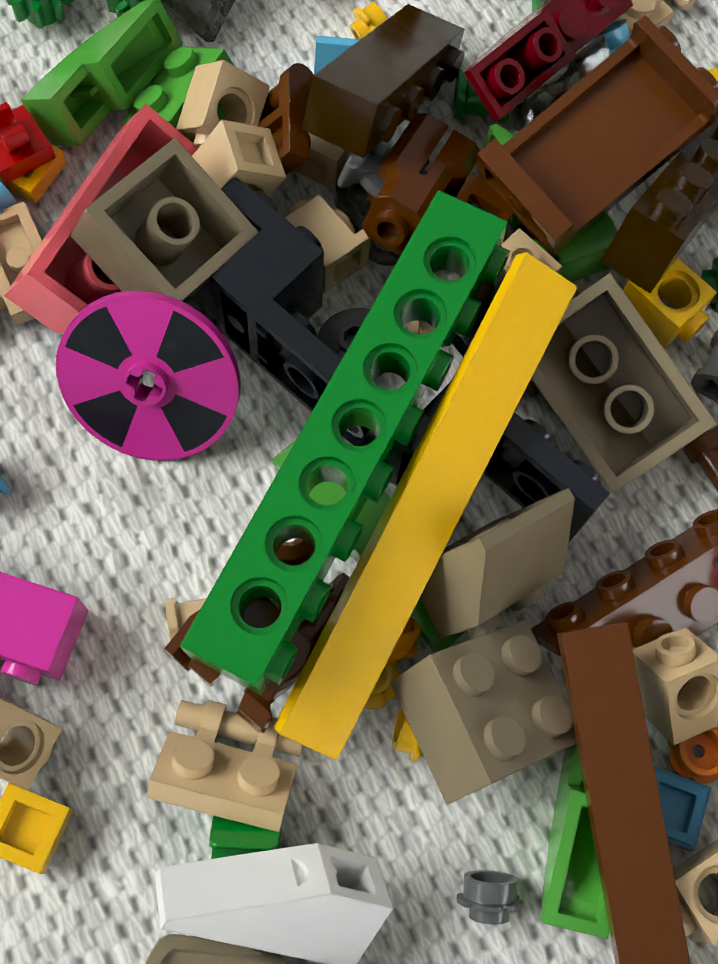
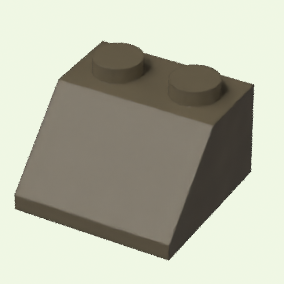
(499, 567)

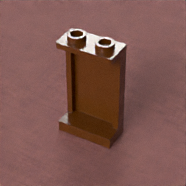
(602, 137)

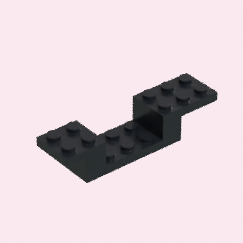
(265, 309)

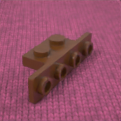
(655, 595)

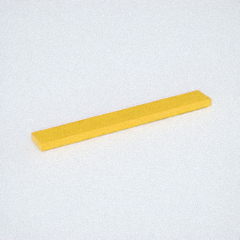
(425, 508)

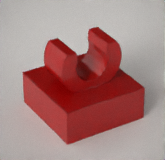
(21, 143)

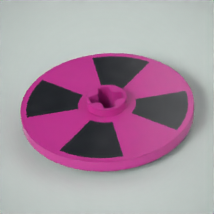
(138, 331)

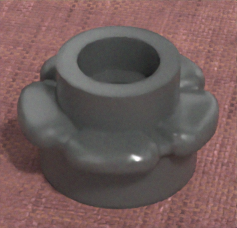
(490, 896)

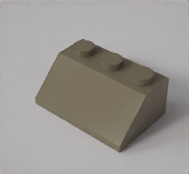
(617, 386)

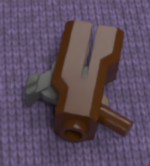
(400, 184)

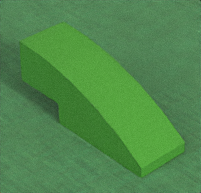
(102, 74)
(572, 878)

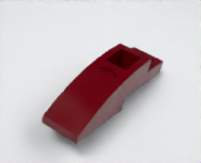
(538, 50)

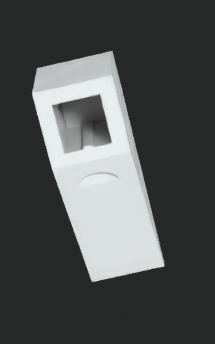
(282, 901)

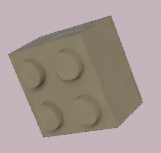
(163, 227)
(485, 709)

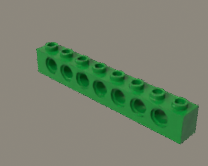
(447, 238)

